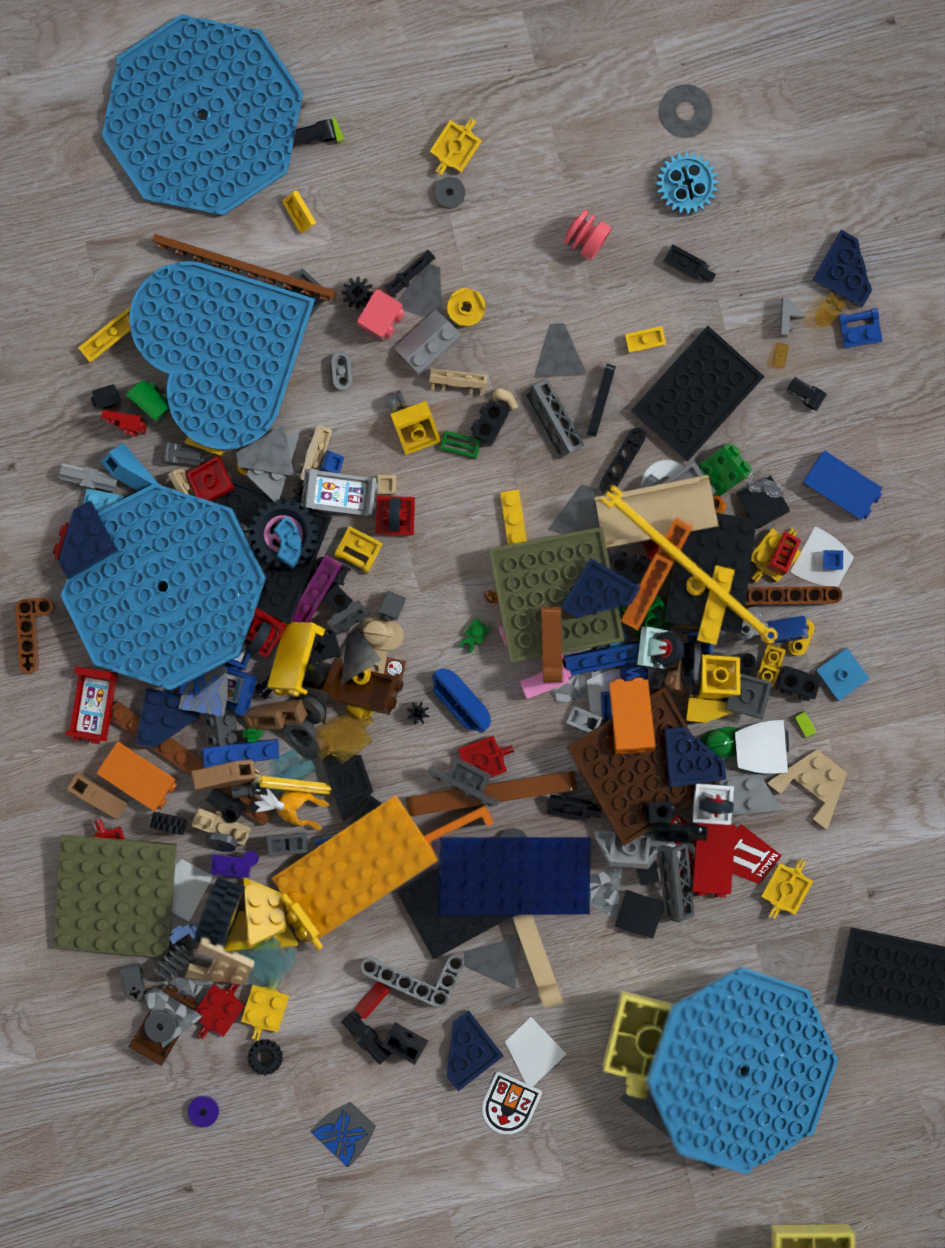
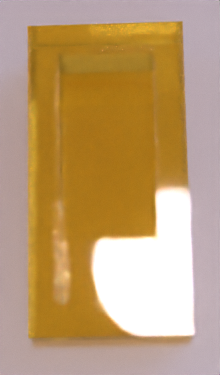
(780, 355)

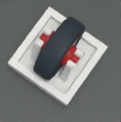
(713, 804)

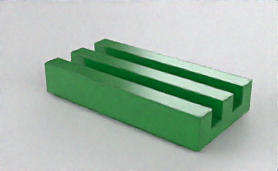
(444, 440)

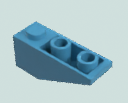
(127, 468)

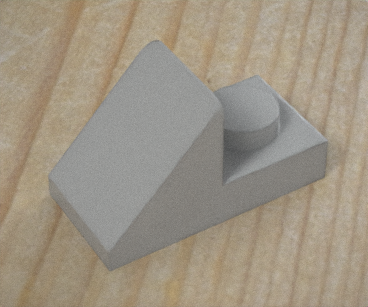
(788, 311)
(584, 720)

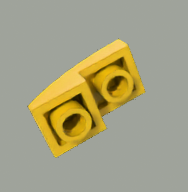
(771, 663)

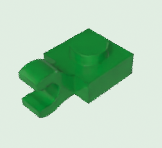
(253, 734)

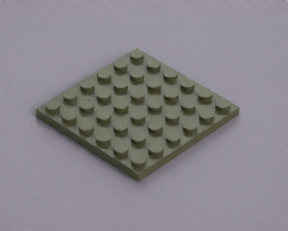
(543, 575)
(114, 896)

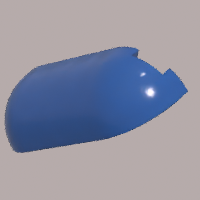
(460, 700)

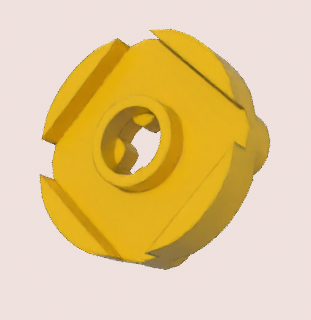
(464, 318)

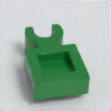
(477, 632)

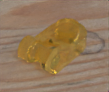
(826, 316)

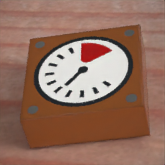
(394, 666)

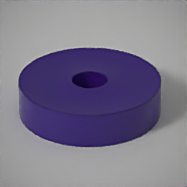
(203, 1102)

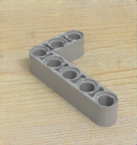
(415, 982)

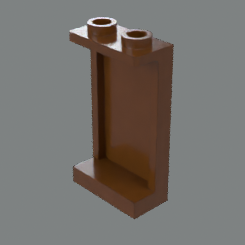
(376, 695)
(152, 1049)

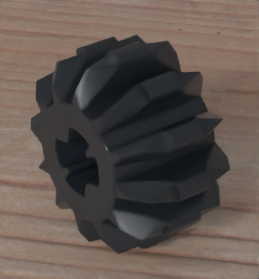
(352, 288)

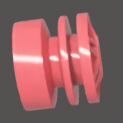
(587, 235)

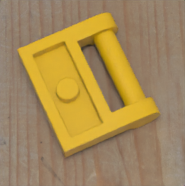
(361, 543)

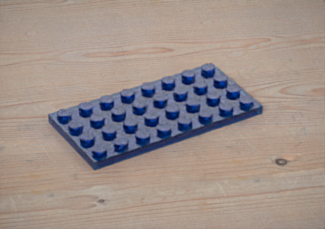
(514, 875)

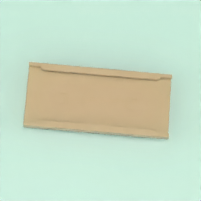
(659, 506)

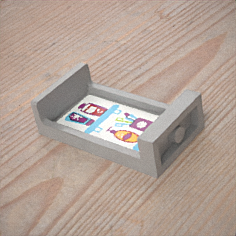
(339, 492)

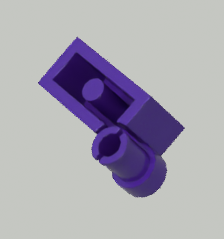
(234, 865)

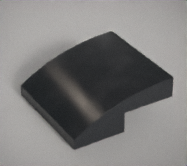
(762, 506)
(639, 914)

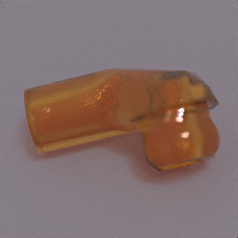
(491, 597)

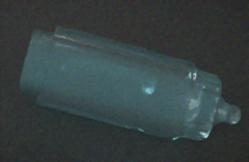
(298, 771)

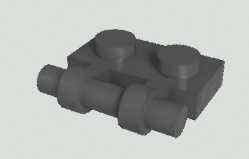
(347, 618)

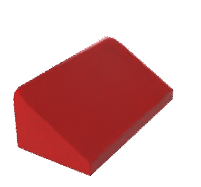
(372, 999)

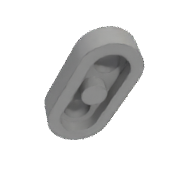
(341, 371)

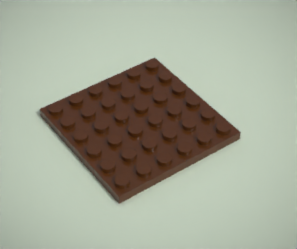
(628, 780)

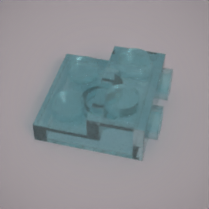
(272, 962)

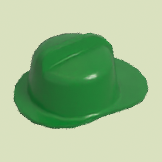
(721, 741)

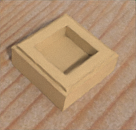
(386, 484)

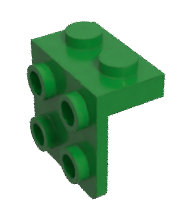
(725, 469)

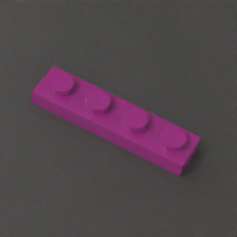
(316, 589)

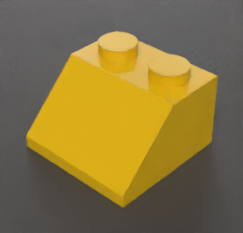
(415, 427)
(719, 677)

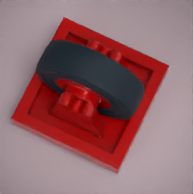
(395, 515)
(263, 633)

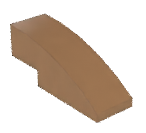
(276, 715)

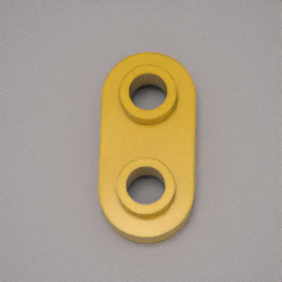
(804, 642)

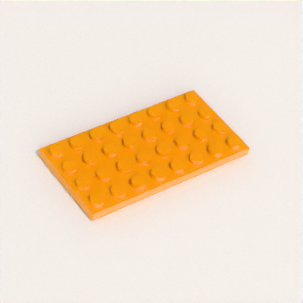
(357, 866)

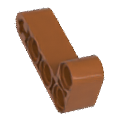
(31, 636)
(552, 645)

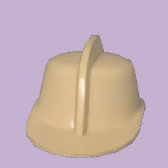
(382, 633)

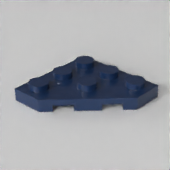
(845, 270)
(85, 541)
(599, 591)
(162, 718)
(690, 759)
(470, 1051)

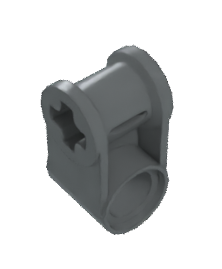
(133, 978)

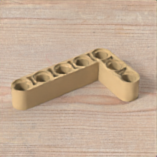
(538, 961)

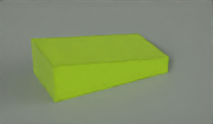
(339, 136)
(805, 724)

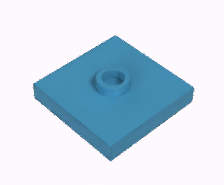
(842, 674)

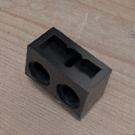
(494, 424)
(629, 562)
(800, 678)

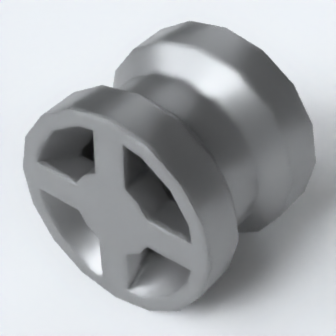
(396, 401)

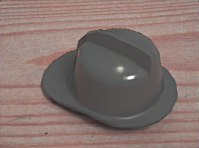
(303, 738)

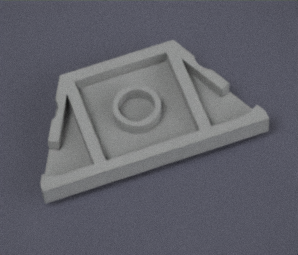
(270, 482)
(751, 794)
(636, 854)

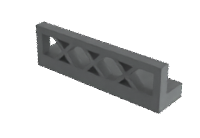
(550, 420)
(672, 883)

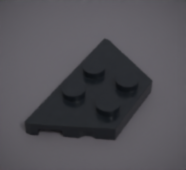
(348, 782)

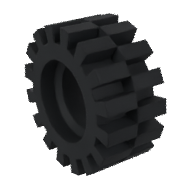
(168, 823)
(259, 1067)

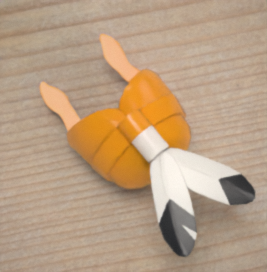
(286, 805)

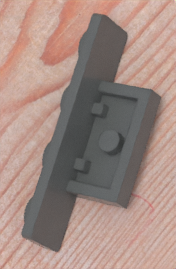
(221, 729)
(468, 778)

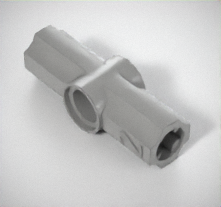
(88, 477)

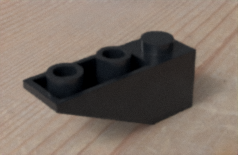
(314, 675)

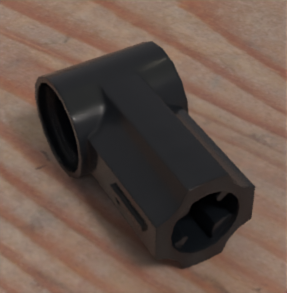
(321, 132)
(810, 395)
(230, 808)

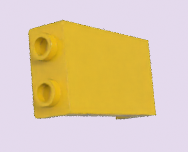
(293, 658)

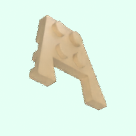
(818, 776)
(225, 967)

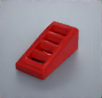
(775, 567)

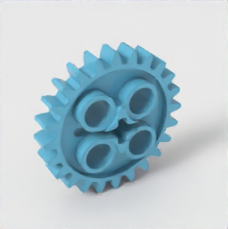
(670, 187)

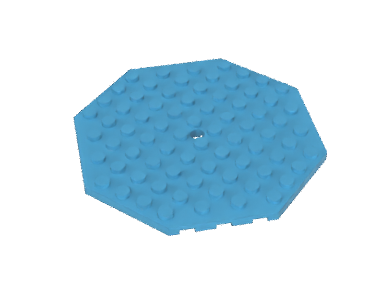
(197, 68)
(208, 597)
(698, 1081)

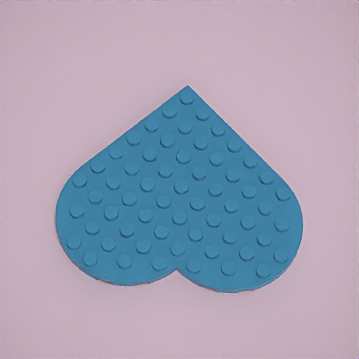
(223, 346)

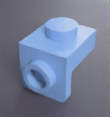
(180, 932)

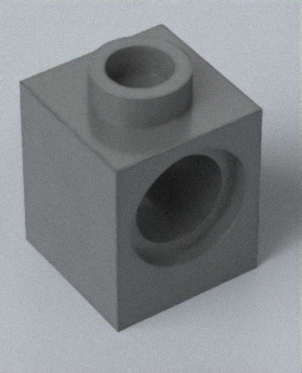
(392, 606)

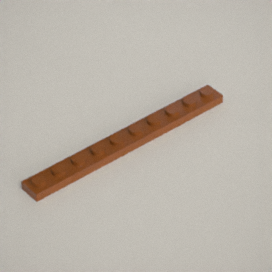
(251, 270)
(180, 756)

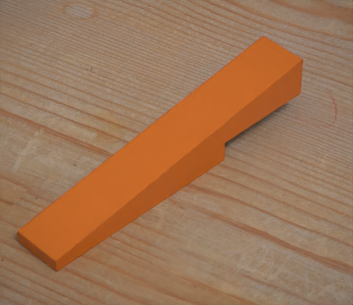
(656, 574)

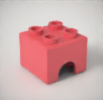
(381, 315)

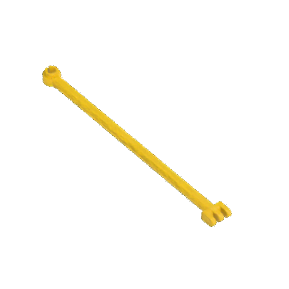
(687, 563)

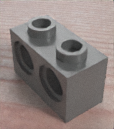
(287, 844)

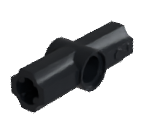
(365, 1037)

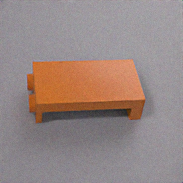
(632, 716)
(137, 776)
(481, 811)

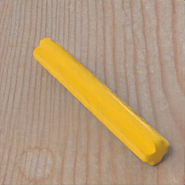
(295, 785)

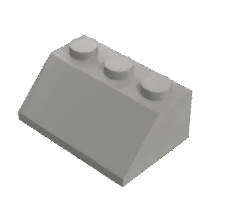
(427, 342)

